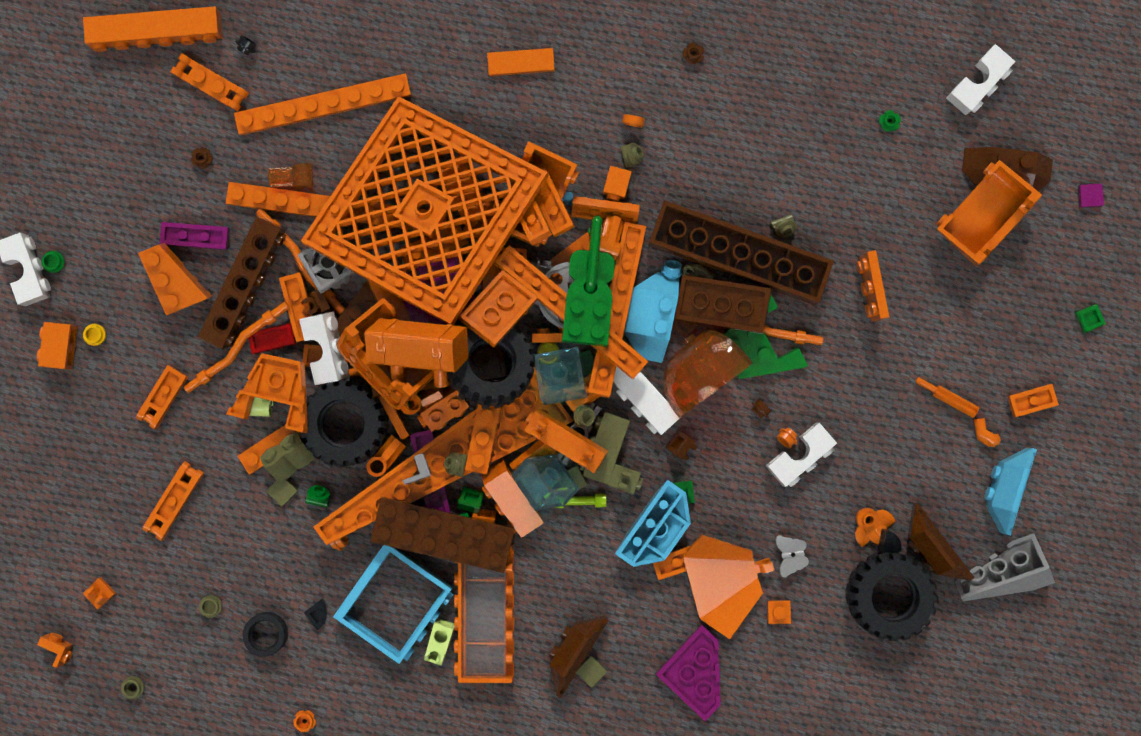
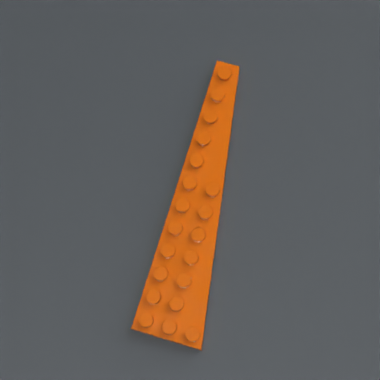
(508, 438)

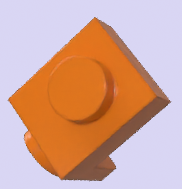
(55, 643)

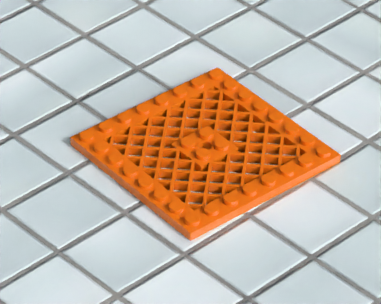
(457, 293)

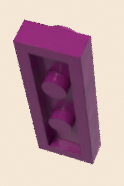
(194, 236)

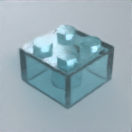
(560, 376)
(545, 482)

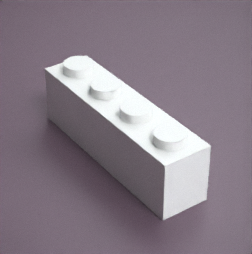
(645, 401)

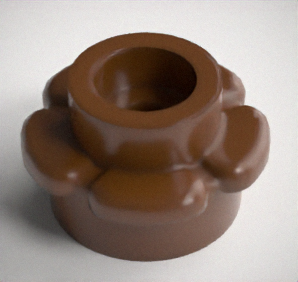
(693, 59)
(207, 157)
(760, 409)

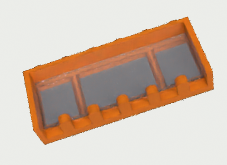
(485, 624)

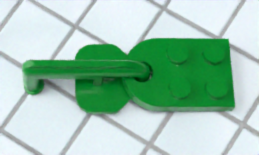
(589, 296)

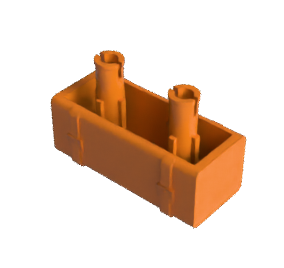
(417, 346)

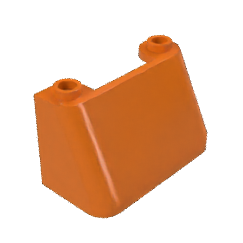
(561, 171)
(988, 213)
(353, 349)

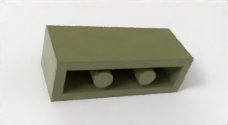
(610, 437)

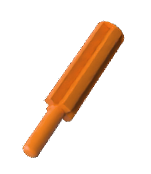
(950, 398)

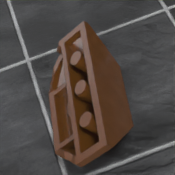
(1029, 165)
(934, 548)
(573, 650)

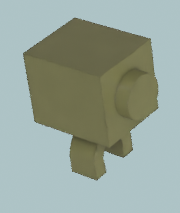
(625, 479)

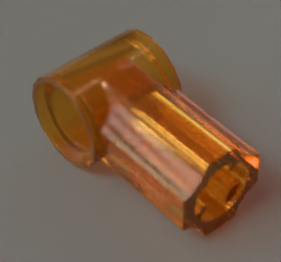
(296, 176)

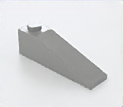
(1013, 571)

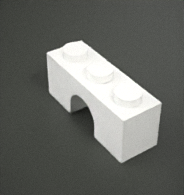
(993, 65)
(32, 285)
(324, 330)
(817, 443)

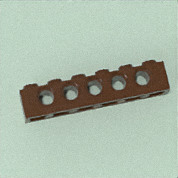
(212, 329)

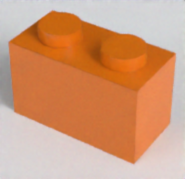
(57, 345)

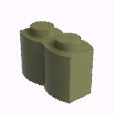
(286, 457)

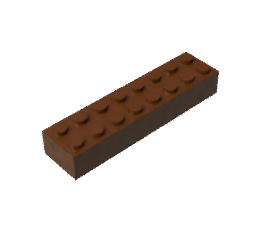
(741, 253)

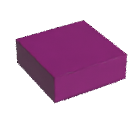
(1090, 195)

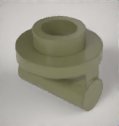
(632, 154)
(784, 226)
(455, 464)

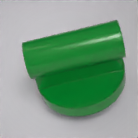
(318, 496)

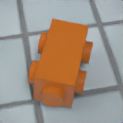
(443, 410)

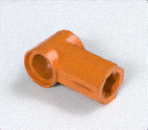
(611, 235)
(387, 455)

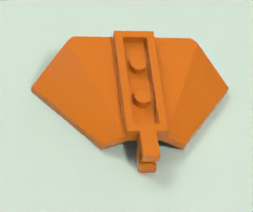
(723, 582)

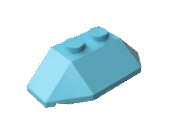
(652, 316)
(1008, 488)
(656, 527)

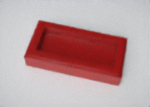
(272, 338)

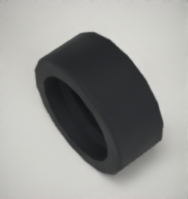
(248, 637)

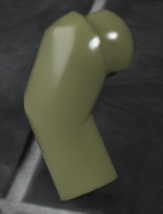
(698, 271)

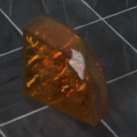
(701, 369)

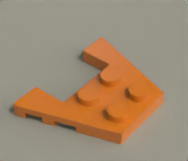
(277, 381)

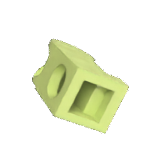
(439, 641)

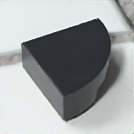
(889, 542)
(317, 614)

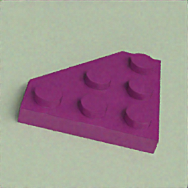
(695, 672)

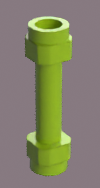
(598, 500)

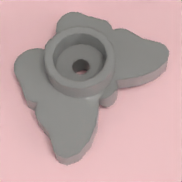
(791, 564)

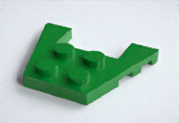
(761, 353)

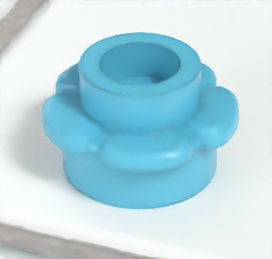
(672, 269)

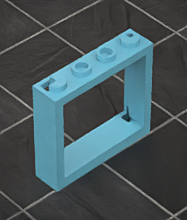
(419, 633)

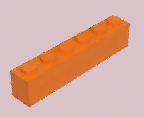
(153, 28)

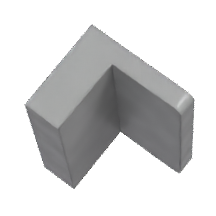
(423, 469)

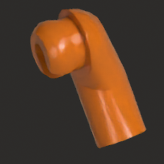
(985, 436)

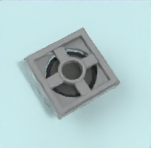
(325, 272)

